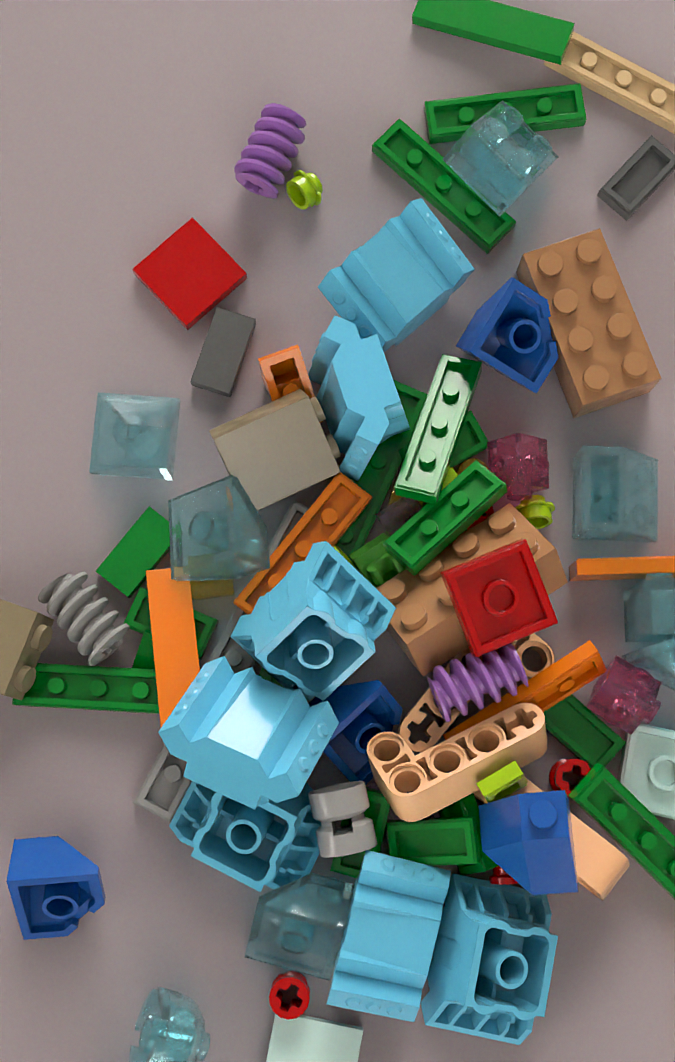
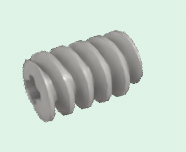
(83, 616)

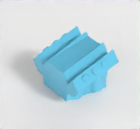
(398, 276)
(356, 394)
(315, 623)
(247, 735)
(250, 845)
(389, 937)
(490, 961)

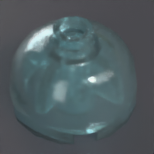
(170, 1029)

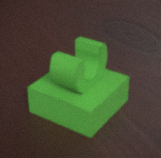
(375, 562)

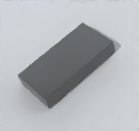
(638, 178)
(223, 352)

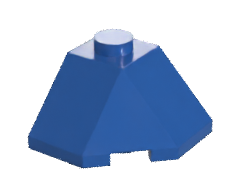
(513, 335)
(362, 713)
(532, 840)
(52, 886)

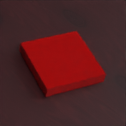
(190, 273)
(499, 597)

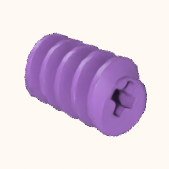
(269, 149)
(476, 680)

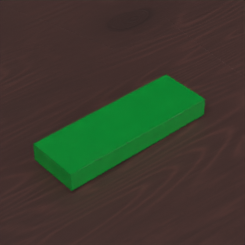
(440, 524)

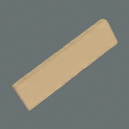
(619, 81)

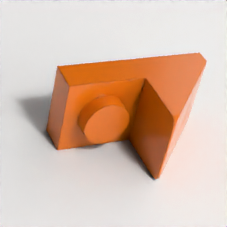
(285, 373)

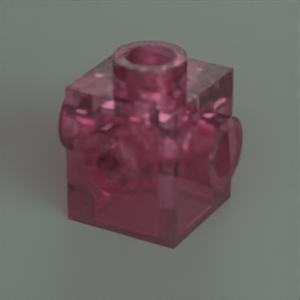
(520, 464)
(625, 695)

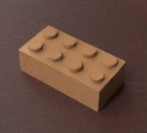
(592, 322)
(424, 614)

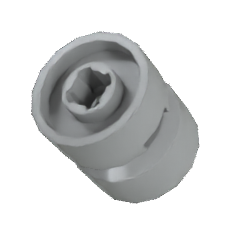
(339, 803)

